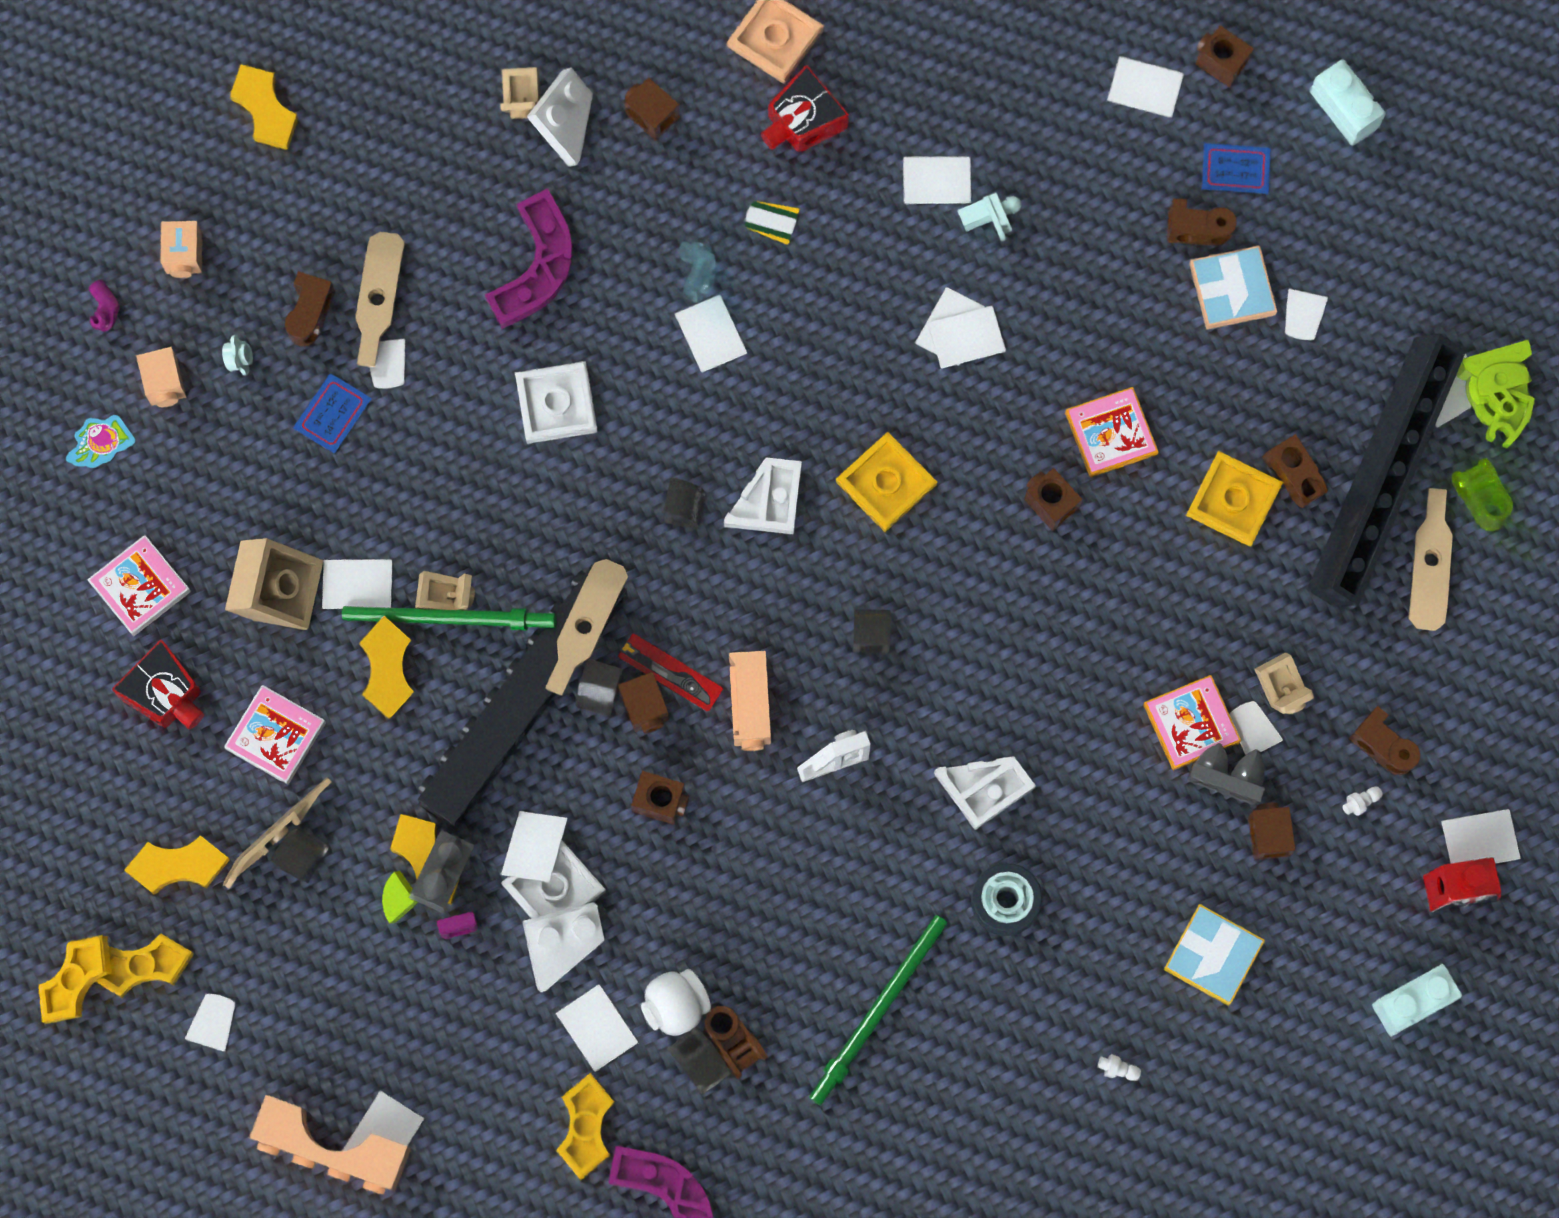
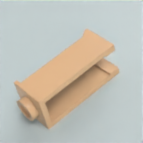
(750, 700)

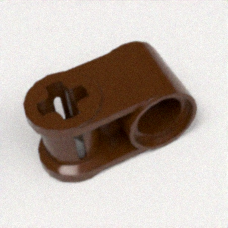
(734, 1042)

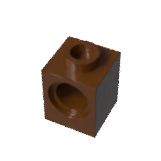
(1223, 69)
(651, 108)
(1054, 513)
(644, 703)
(648, 786)
(1271, 831)

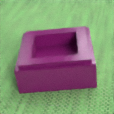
(457, 925)

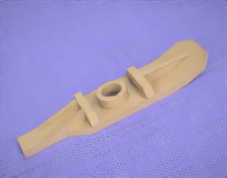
(378, 277)
(1431, 583)
(593, 606)
(273, 834)

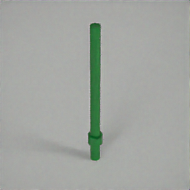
(517, 619)
(837, 1068)

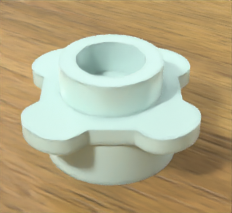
(237, 355)

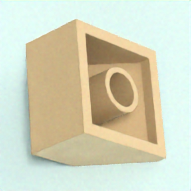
(274, 584)

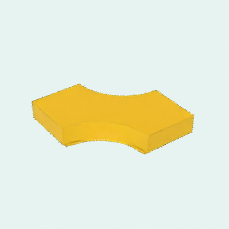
(256, 93)
(385, 650)
(414, 842)
(159, 867)
(158, 961)
(65, 992)
(583, 1144)

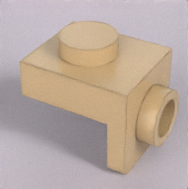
(520, 91)
(444, 592)
(1283, 685)

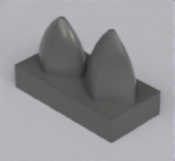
(1243, 784)
(441, 871)

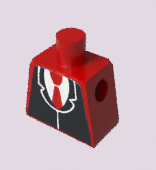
(804, 114)
(161, 689)
(1464, 884)

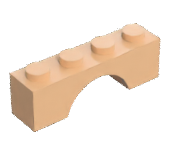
(286, 1128)

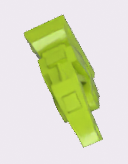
(1499, 389)

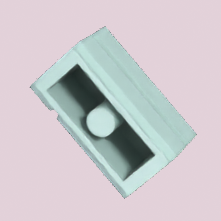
(1347, 102)
(1416, 1000)

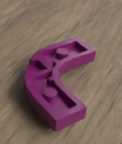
(548, 270)
(661, 1178)

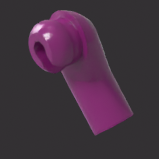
(107, 308)

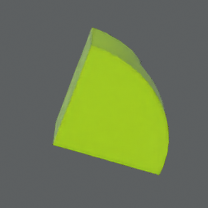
(396, 897)

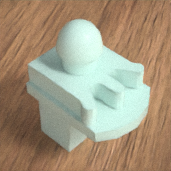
(990, 210)

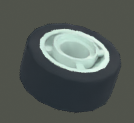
(1012, 879)

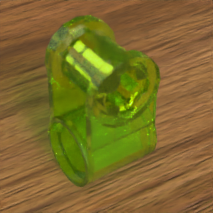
(1482, 487)

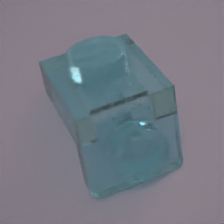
(701, 277)

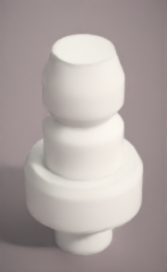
(1358, 803)
(1114, 1066)

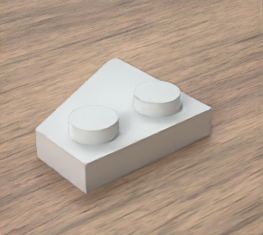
(564, 115)
(769, 499)
(845, 751)
(985, 787)
(561, 941)

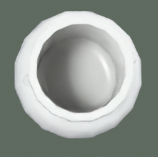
(675, 1002)

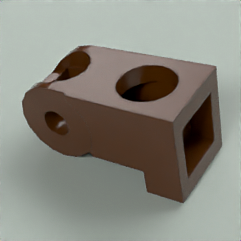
(1199, 226)
(312, 307)
(1296, 471)
(1384, 745)

